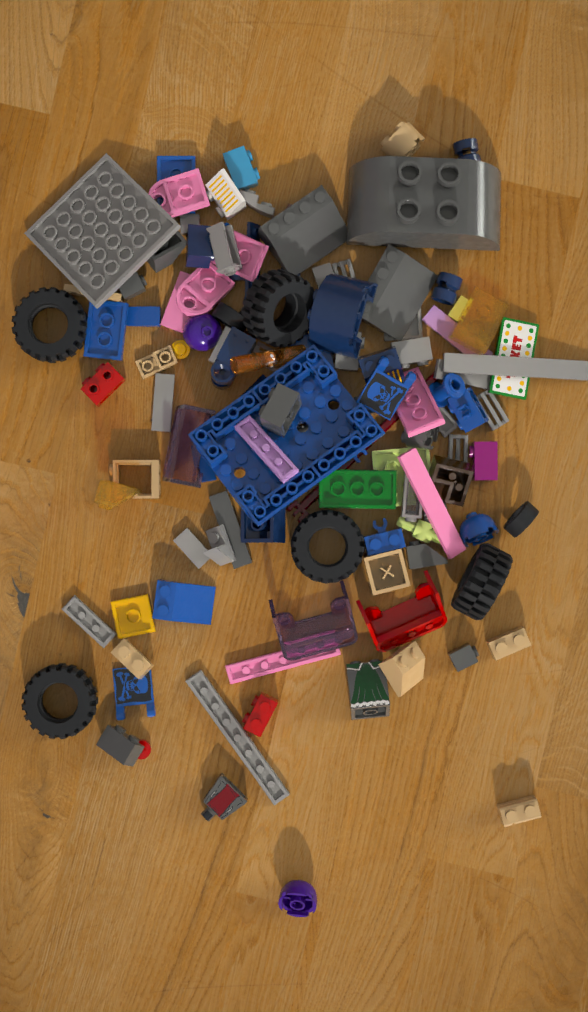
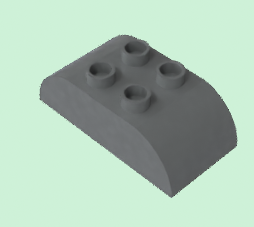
(424, 203)

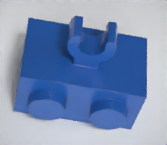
(467, 410)
(383, 540)

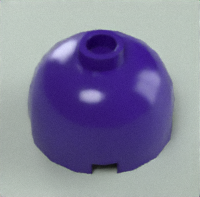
(202, 332)
(298, 898)

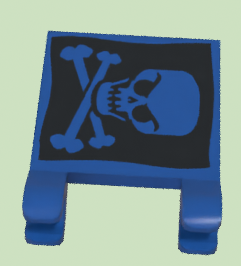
(384, 393)
(132, 691)

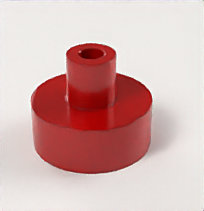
(147, 749)

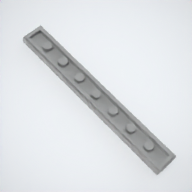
(515, 366)
(237, 737)

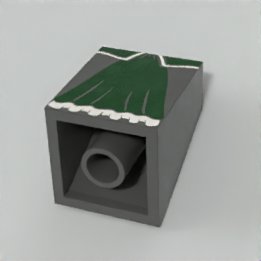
(367, 690)

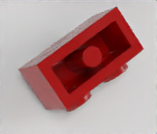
(102, 383)
(260, 715)

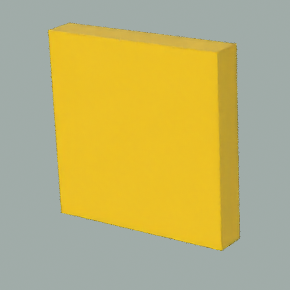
(133, 616)

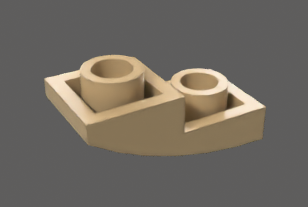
(156, 362)

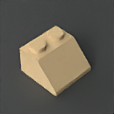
(404, 668)

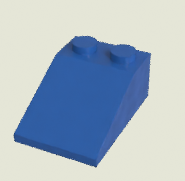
(183, 602)

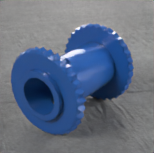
(444, 391)

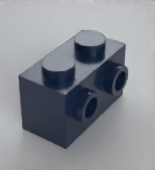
(198, 247)

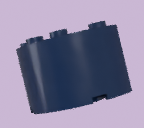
(338, 314)

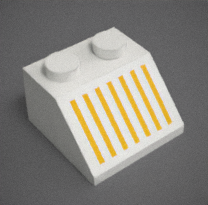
(225, 194)

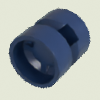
(466, 146)
(446, 289)

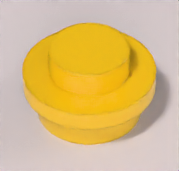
(180, 349)

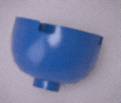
(477, 529)

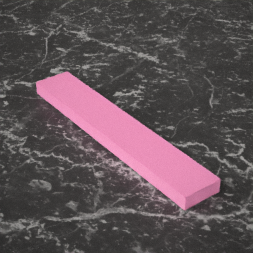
(431, 503)
(269, 664)

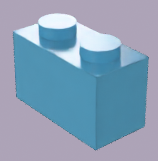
(240, 168)

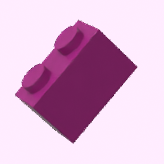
(484, 460)

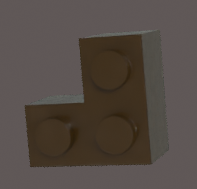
(454, 475)

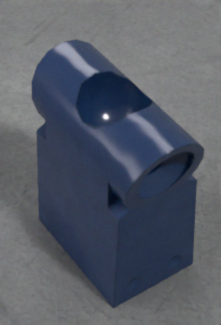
(236, 344)

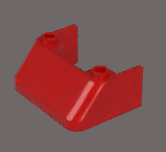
(406, 619)

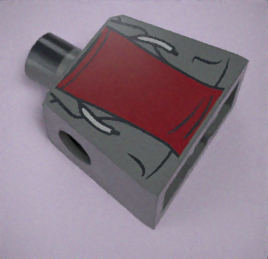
(223, 799)

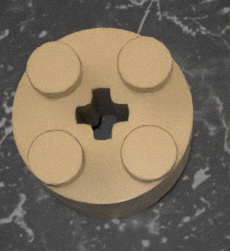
(403, 141)

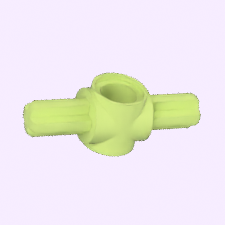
(420, 530)

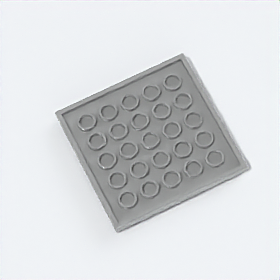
(102, 230)

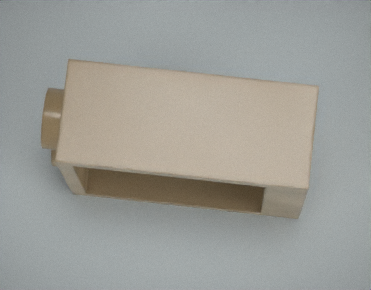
(114, 470)

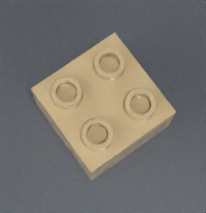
(386, 571)

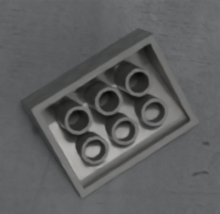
(304, 232)
(399, 293)

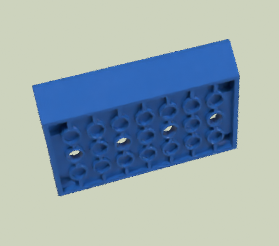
(327, 444)

